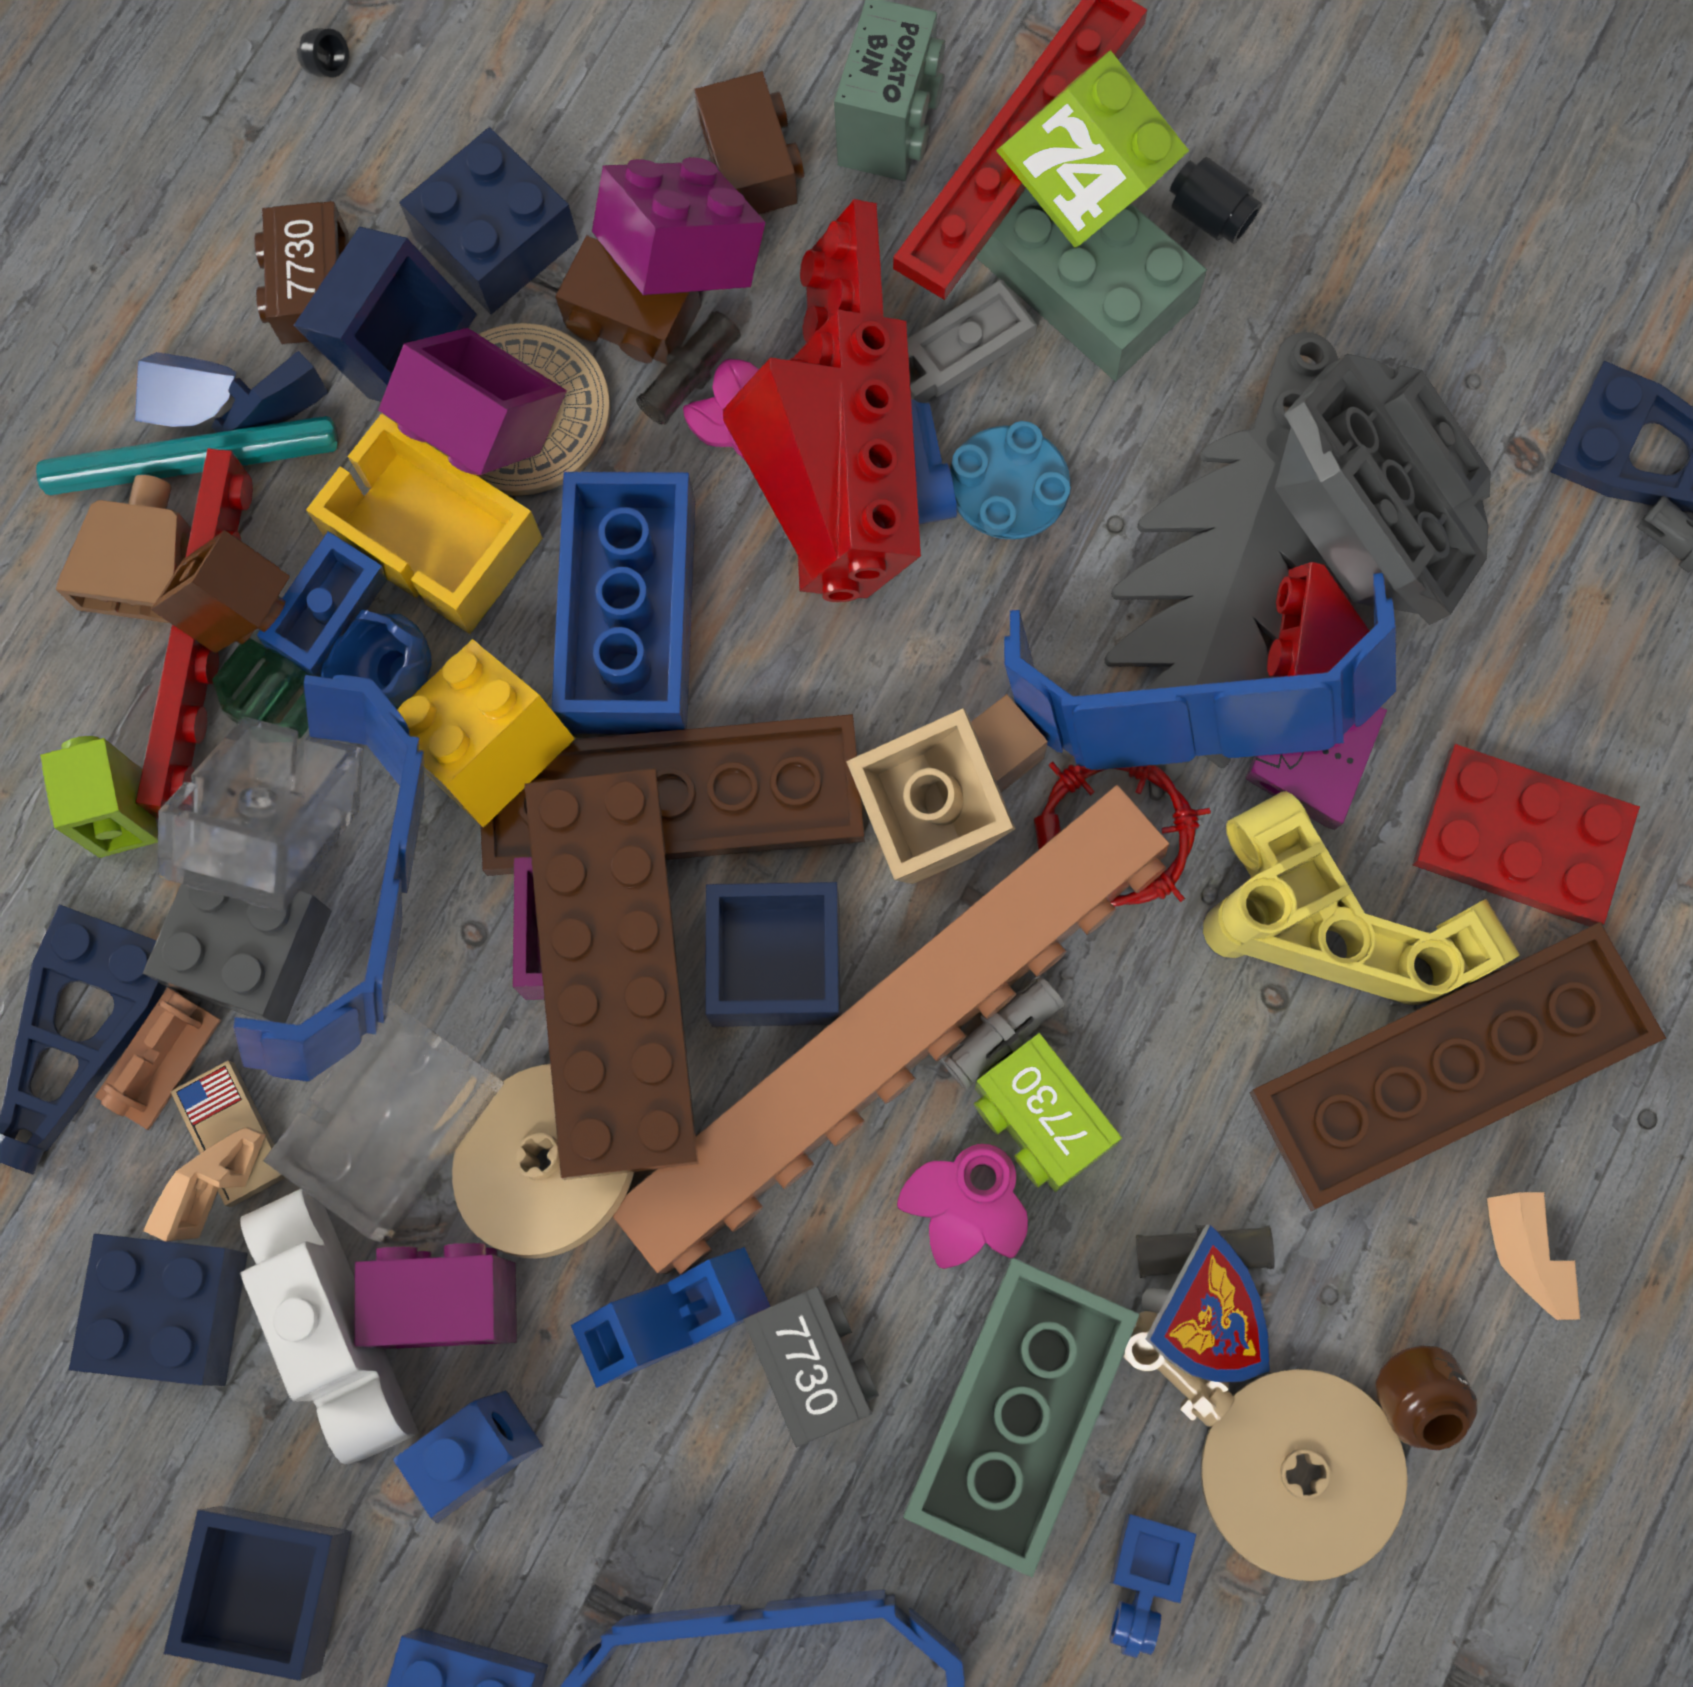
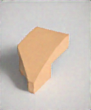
(193, 1187)
(1523, 1251)

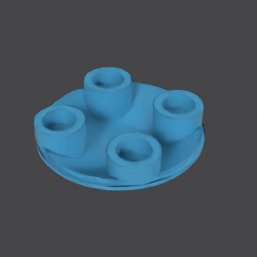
(1010, 481)

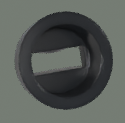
(325, 42)

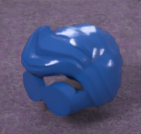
(383, 649)

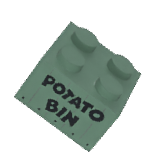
(888, 89)

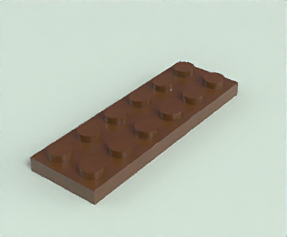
(717, 788)
(610, 975)
(1456, 1066)

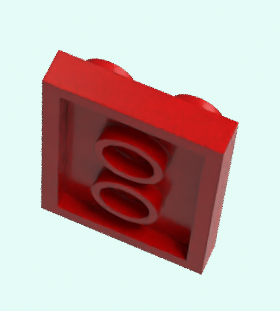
(1526, 836)

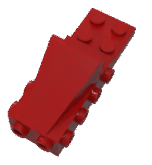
(837, 423)

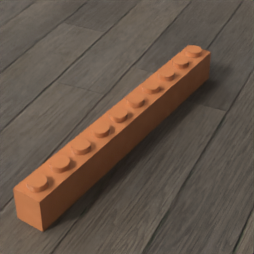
(892, 1030)

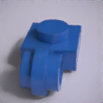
(1153, 1563)

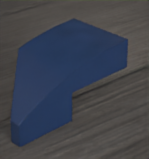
(274, 399)

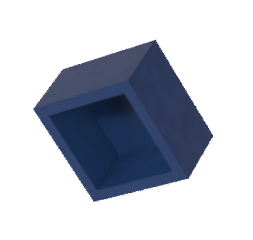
(490, 220)
(375, 303)
(772, 954)
(158, 1310)
(258, 1592)

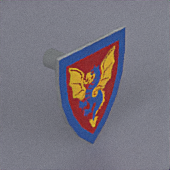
(1211, 1316)

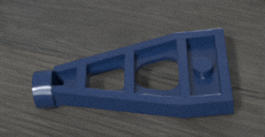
(1607, 429)
(98, 956)

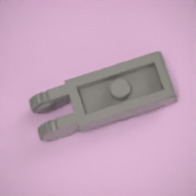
(967, 340)

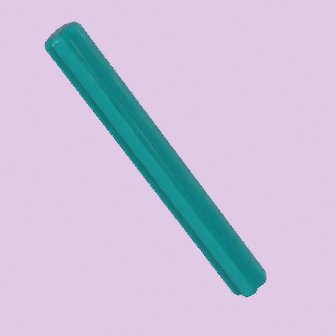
(185, 455)

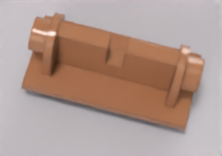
(157, 1059)

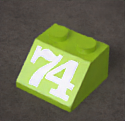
(1093, 149)

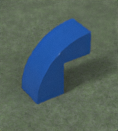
(669, 1317)

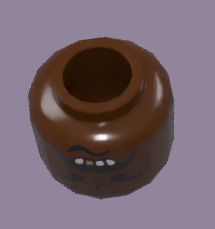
(1426, 1397)

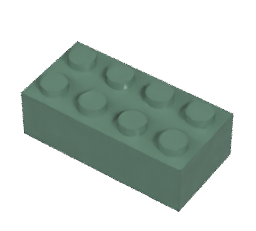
(1105, 295)
(1021, 1417)

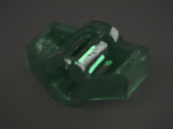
(267, 690)

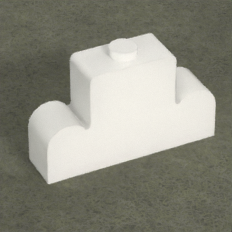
(308, 1318)

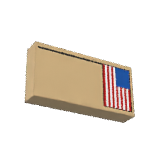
(217, 1107)

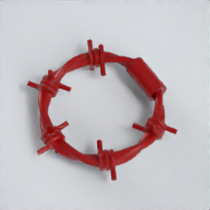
(1184, 817)

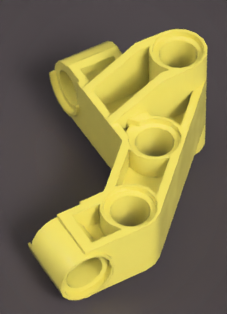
(1302, 894)

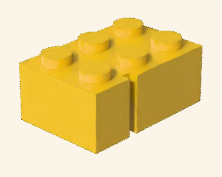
(427, 523)

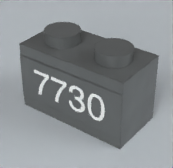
(810, 1366)

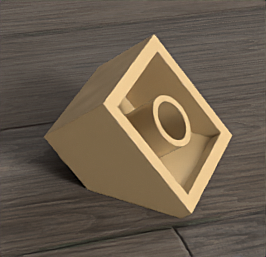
(931, 798)

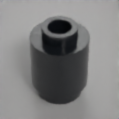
(1214, 200)

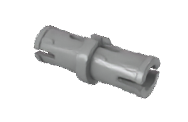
(1002, 1032)

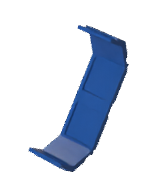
(358, 713)
(1212, 718)
(774, 1615)

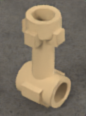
(1203, 1398)

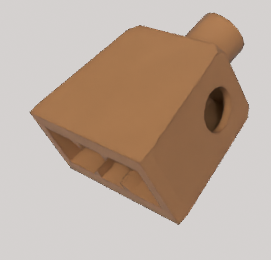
(126, 553)

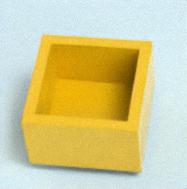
(482, 731)

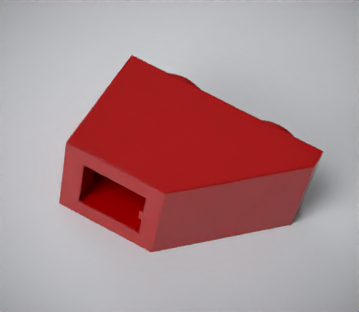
(1315, 623)

